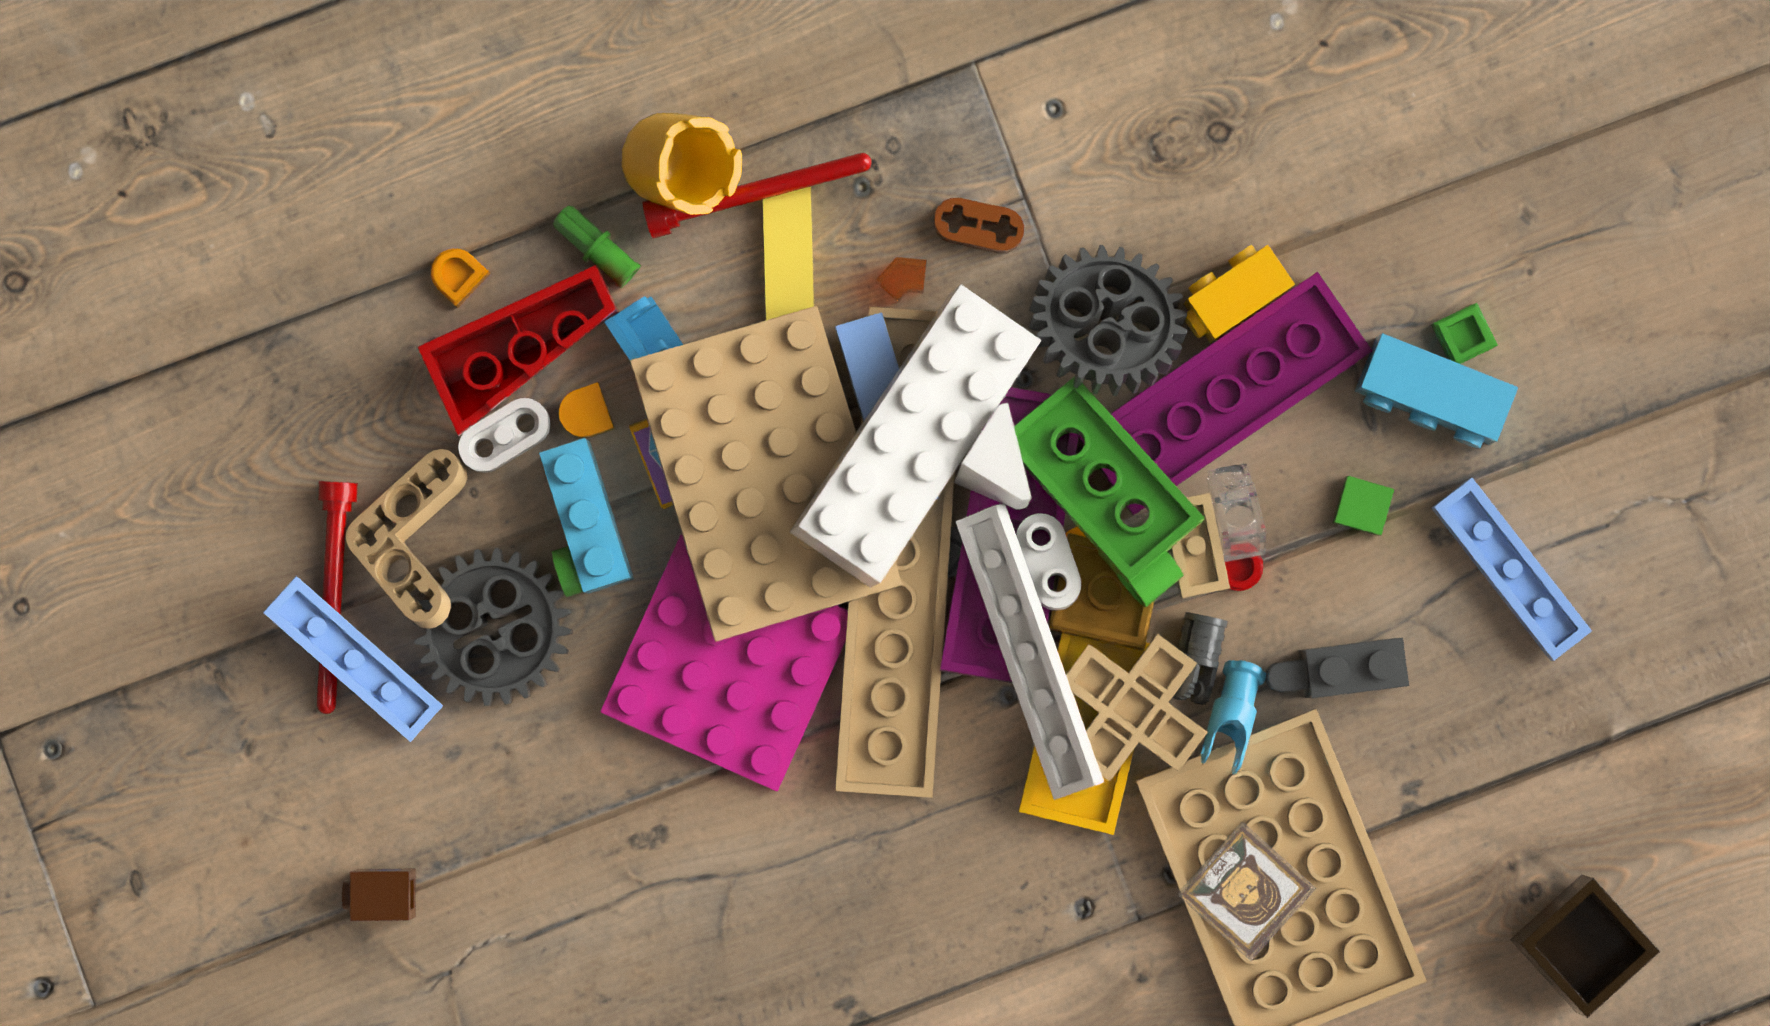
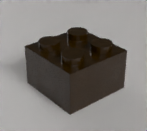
(1585, 945)

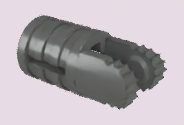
(1202, 643)

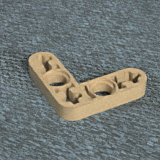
(390, 543)

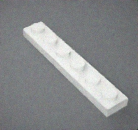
(1029, 651)

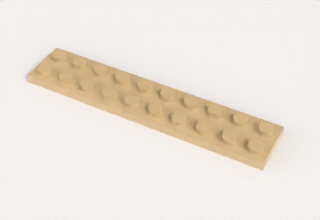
(898, 645)

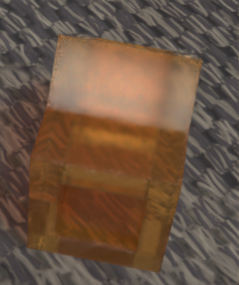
(903, 276)

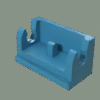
(642, 329)

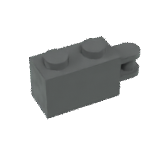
(1342, 669)

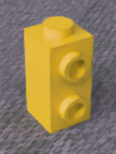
(1245, 289)

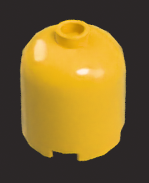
(681, 161)

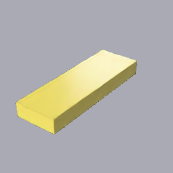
(788, 253)

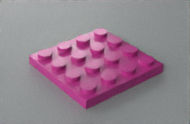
(730, 698)

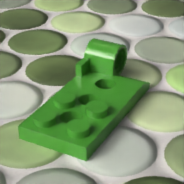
(1133, 553)

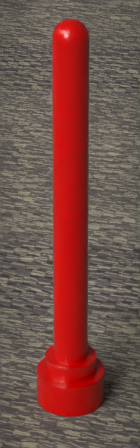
(663, 219)
(337, 501)

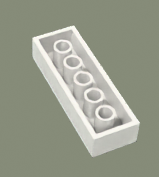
(915, 436)

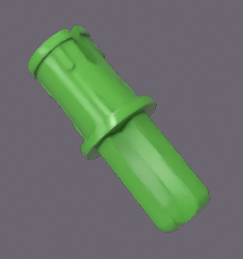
(596, 245)

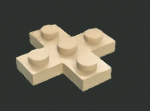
(1136, 705)

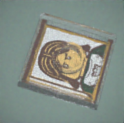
(1246, 891)

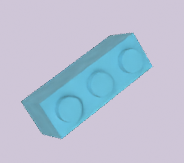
(1435, 391)
(586, 516)

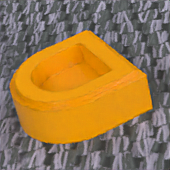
(457, 274)
(585, 412)

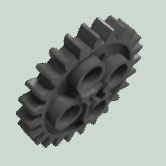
(1082, 288)
(511, 666)

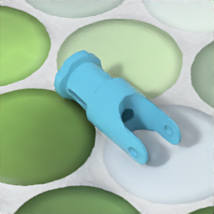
(1234, 710)

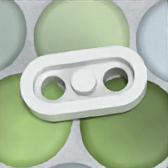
(503, 432)
(1049, 560)

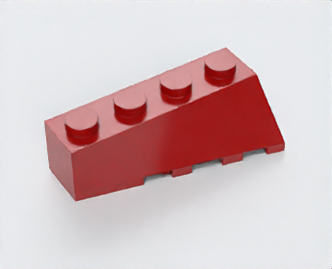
(505, 349)

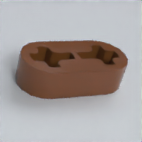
(979, 213)

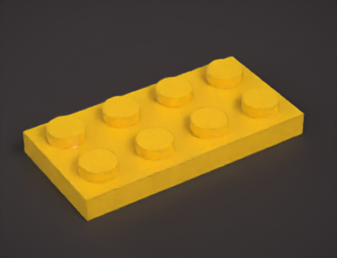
(1098, 805)

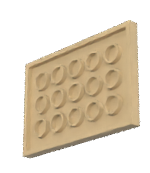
(744, 445)
(1348, 936)

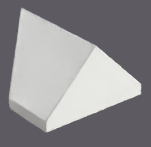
(995, 463)

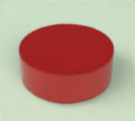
(1244, 572)

